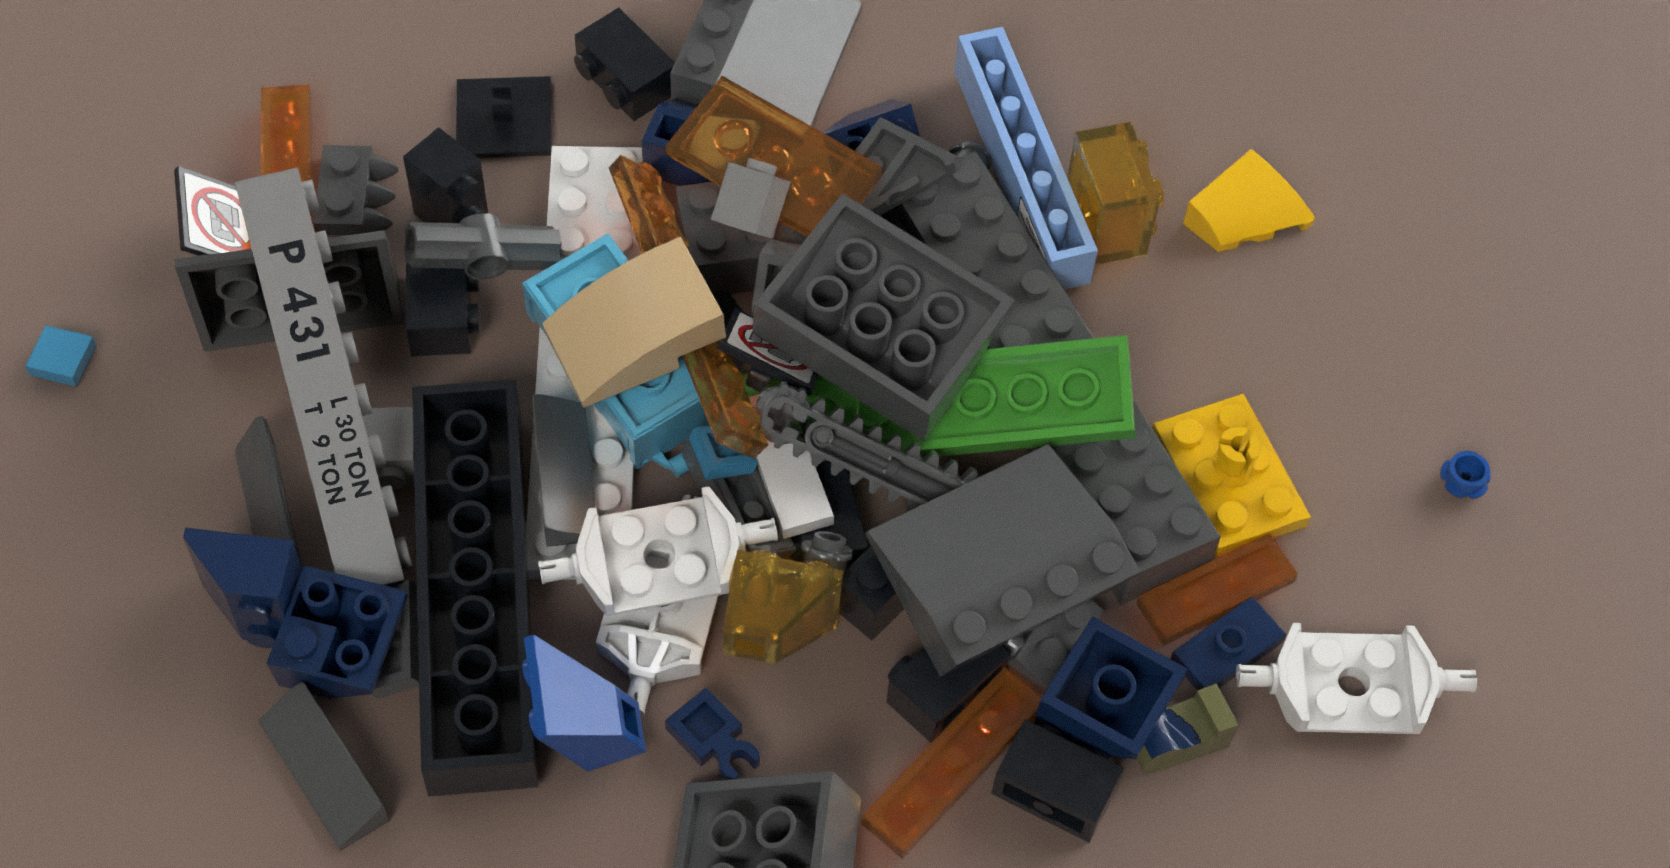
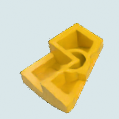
(1246, 205)

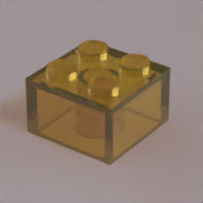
(1115, 190)

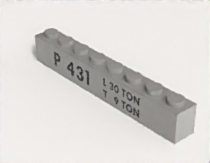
(319, 377)

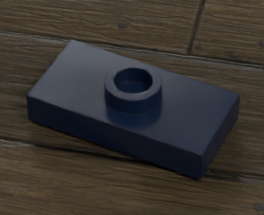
(1234, 639)

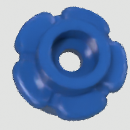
(1470, 465)

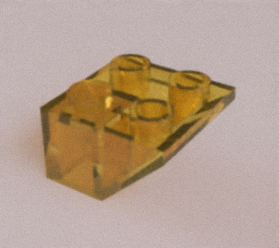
(779, 605)

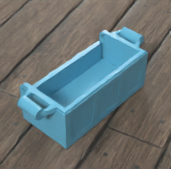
(648, 416)

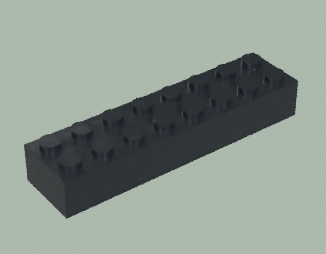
(472, 589)

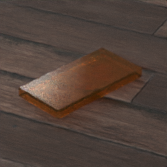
(740, 125)

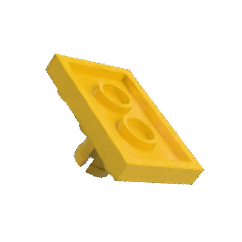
(1233, 472)

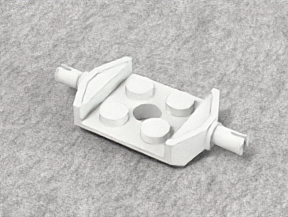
(615, 548)
(657, 641)
(1395, 670)

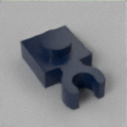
(709, 731)

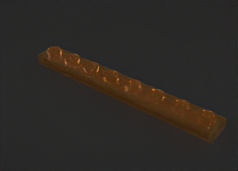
(713, 372)

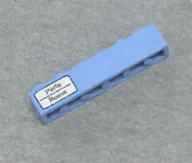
(1024, 155)

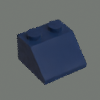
(246, 579)
(1109, 692)

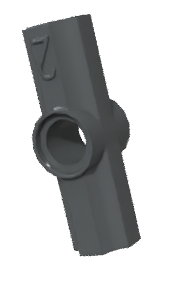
(481, 246)

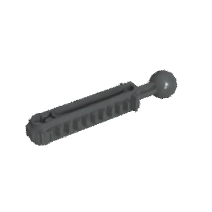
(856, 449)

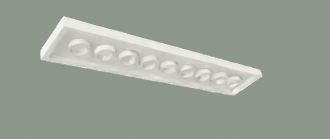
(583, 209)

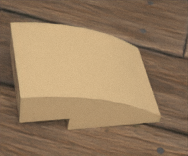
(634, 323)

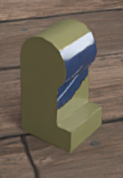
(1189, 731)

